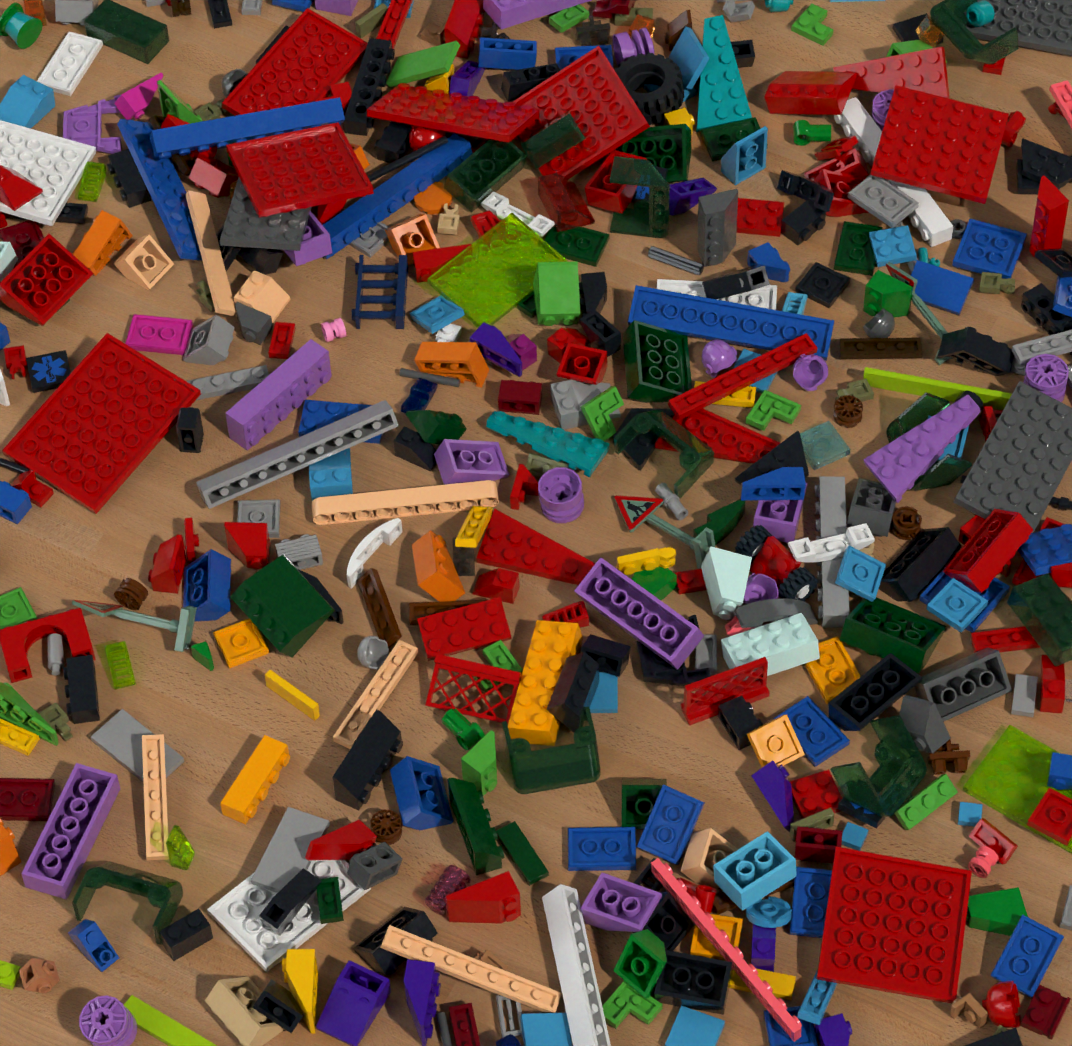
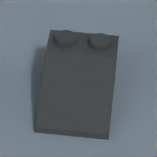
(872, 506)

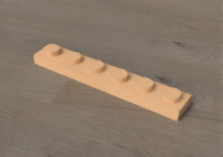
(376, 693)
(155, 797)

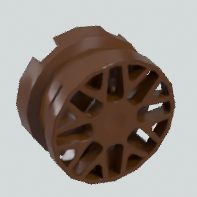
(848, 411)
(906, 521)
(131, 593)
(386, 827)

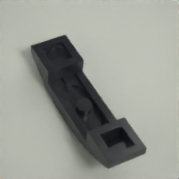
(806, 189)

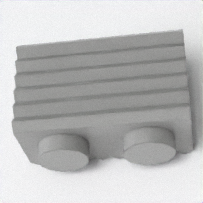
(301, 552)

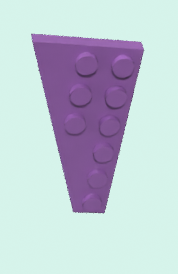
(917, 450)

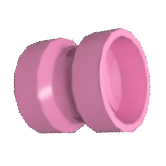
(333, 329)

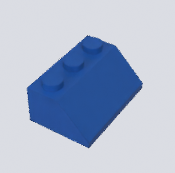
(208, 586)
(420, 794)

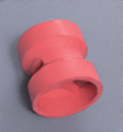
(983, 861)

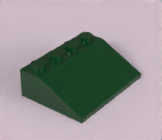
(665, 148)
(655, 363)
(283, 605)
(887, 629)

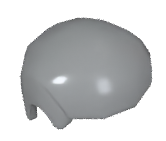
(372, 652)

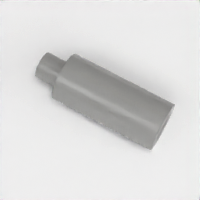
(55, 653)

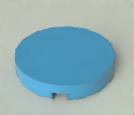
(769, 912)

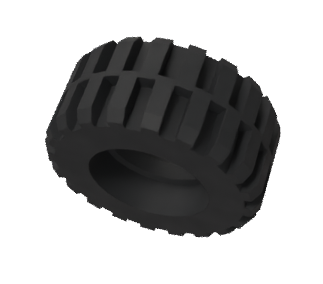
(656, 71)

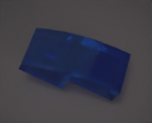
(420, 395)

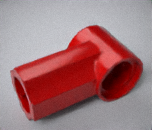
(1013, 126)
(703, 893)

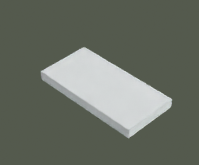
(70, 63)

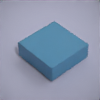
(969, 814)
(854, 836)

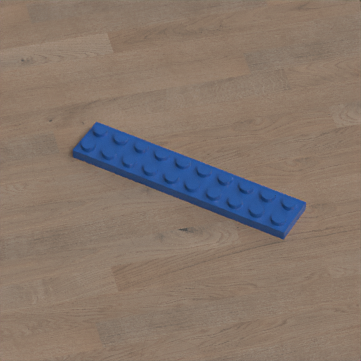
(163, 187)
(727, 320)

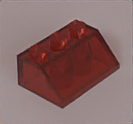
(563, 202)

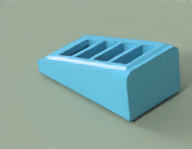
(793, 307)

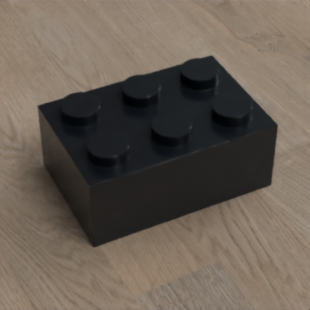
(694, 982)

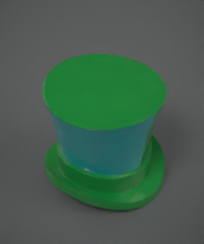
(20, 26)

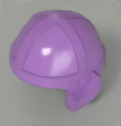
(718, 356)
(810, 371)
(760, 588)

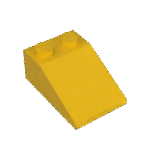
(302, 977)

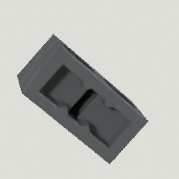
(374, 865)

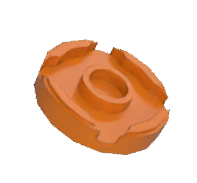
(433, 199)

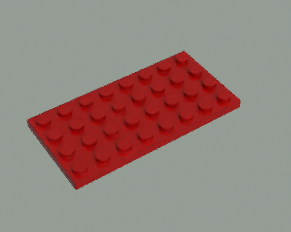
(298, 66)
(453, 112)

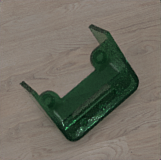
(951, 20)
(649, 216)
(695, 454)
(941, 472)
(553, 766)
(894, 779)
(159, 890)

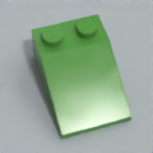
(174, 105)

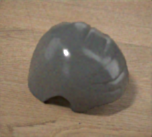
(231, 80)
(880, 325)

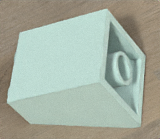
(725, 580)

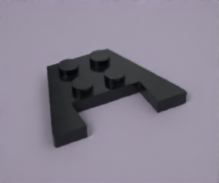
(659, 671)

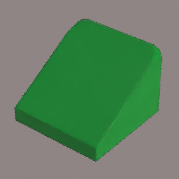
(203, 655)

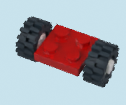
(775, 561)

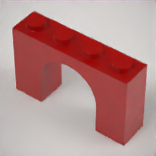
(19, 638)

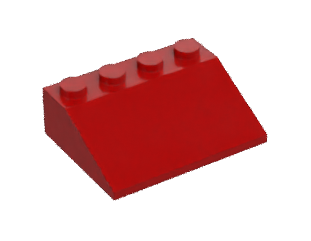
(809, 92)
(43, 281)

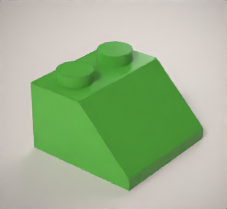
(480, 764)

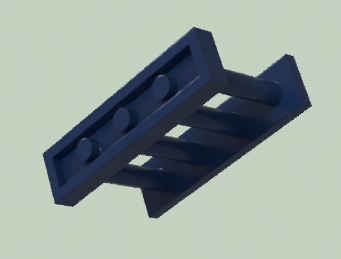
(397, 300)

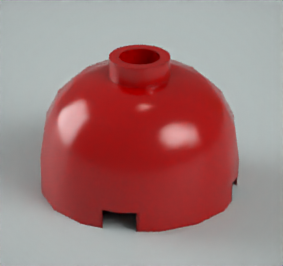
(422, 136)
(1003, 1004)

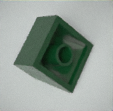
(436, 425)
(638, 800)

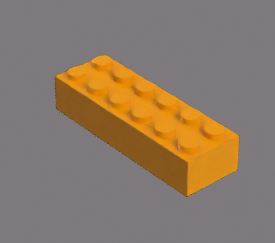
(543, 665)

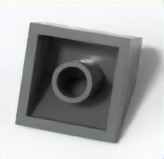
(924, 723)

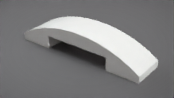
(501, 208)
(385, 533)
(831, 547)

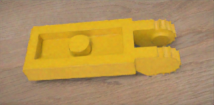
(646, 560)

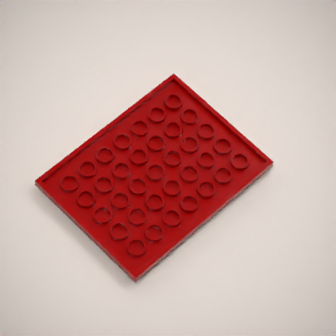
(101, 422)

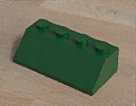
(475, 826)

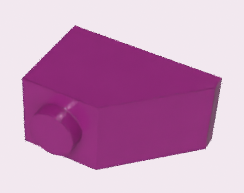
(524, 349)

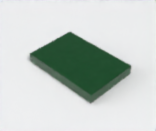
(722, 137)
(578, 244)
(855, 249)

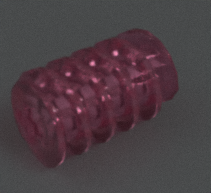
(450, 881)

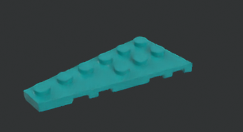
(720, 85)
(552, 442)

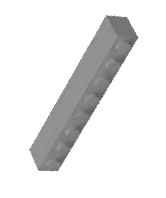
(831, 523)

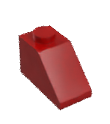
(558, 342)
(498, 584)

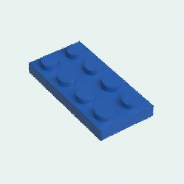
(322, 413)

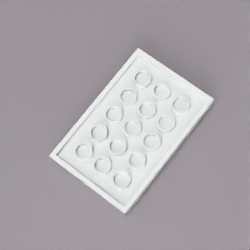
(241, 907)

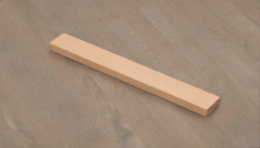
(210, 253)
(472, 970)

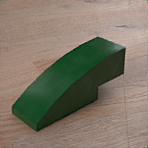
(723, 520)

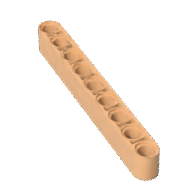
(404, 502)

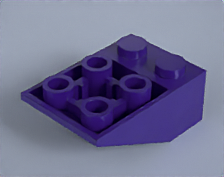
(421, 990)
(353, 1003)

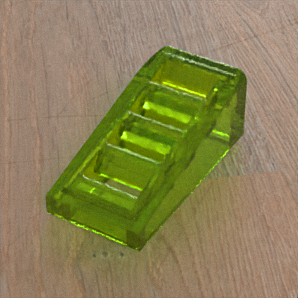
(93, 170)
(118, 652)
(179, 849)

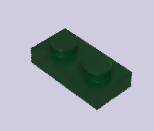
(329, 901)

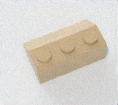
(233, 1003)

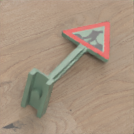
(920, 305)
(640, 509)
(182, 627)

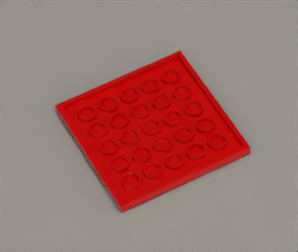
(596, 102)
(939, 144)
(299, 169)
(894, 925)

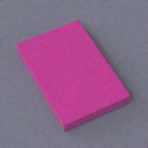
(159, 334)

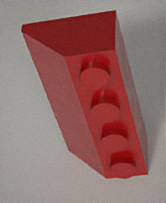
(464, 25)
(1048, 218)
(989, 549)

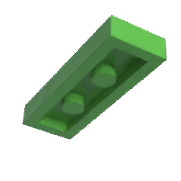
(925, 801)

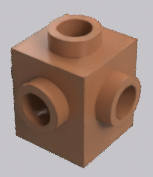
(39, 975)

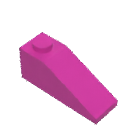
(137, 99)

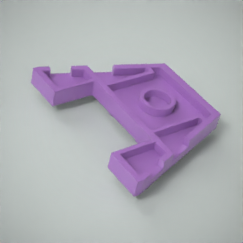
(85, 126)

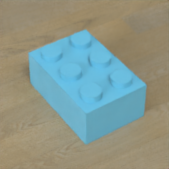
(754, 870)

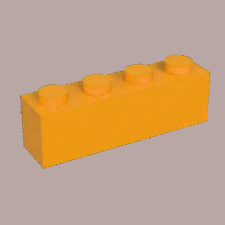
(255, 780)

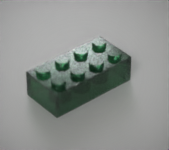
(127, 31)
(484, 172)
(1045, 615)

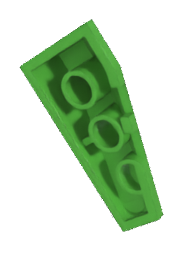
(19, 712)

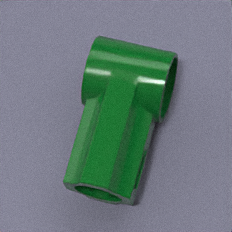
(804, 132)
(466, 733)

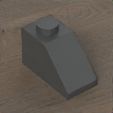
(253, 323)

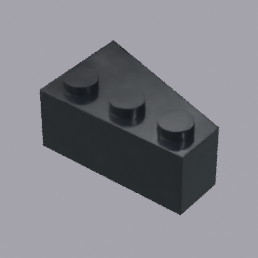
(977, 349)

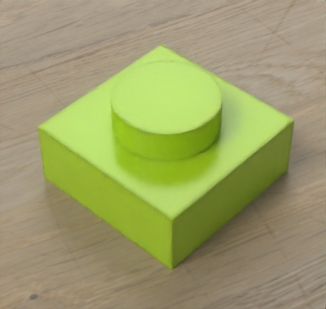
(8, 974)

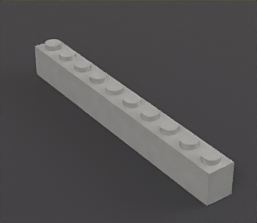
(297, 454)

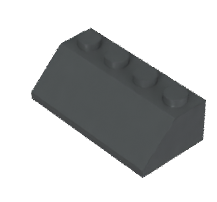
(717, 226)
(965, 683)

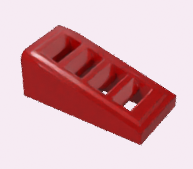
(570, 610)

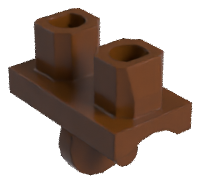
(958, 758)

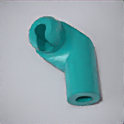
(923, 256)

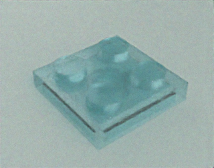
(823, 445)

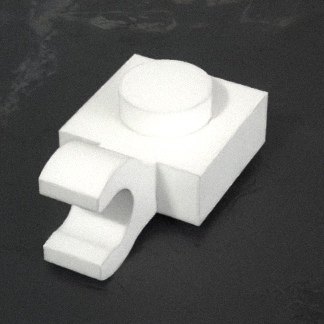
(449, 333)

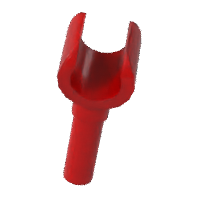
(1054, 109)

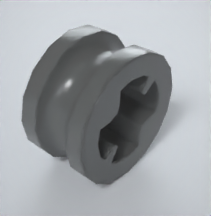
(958, 234)

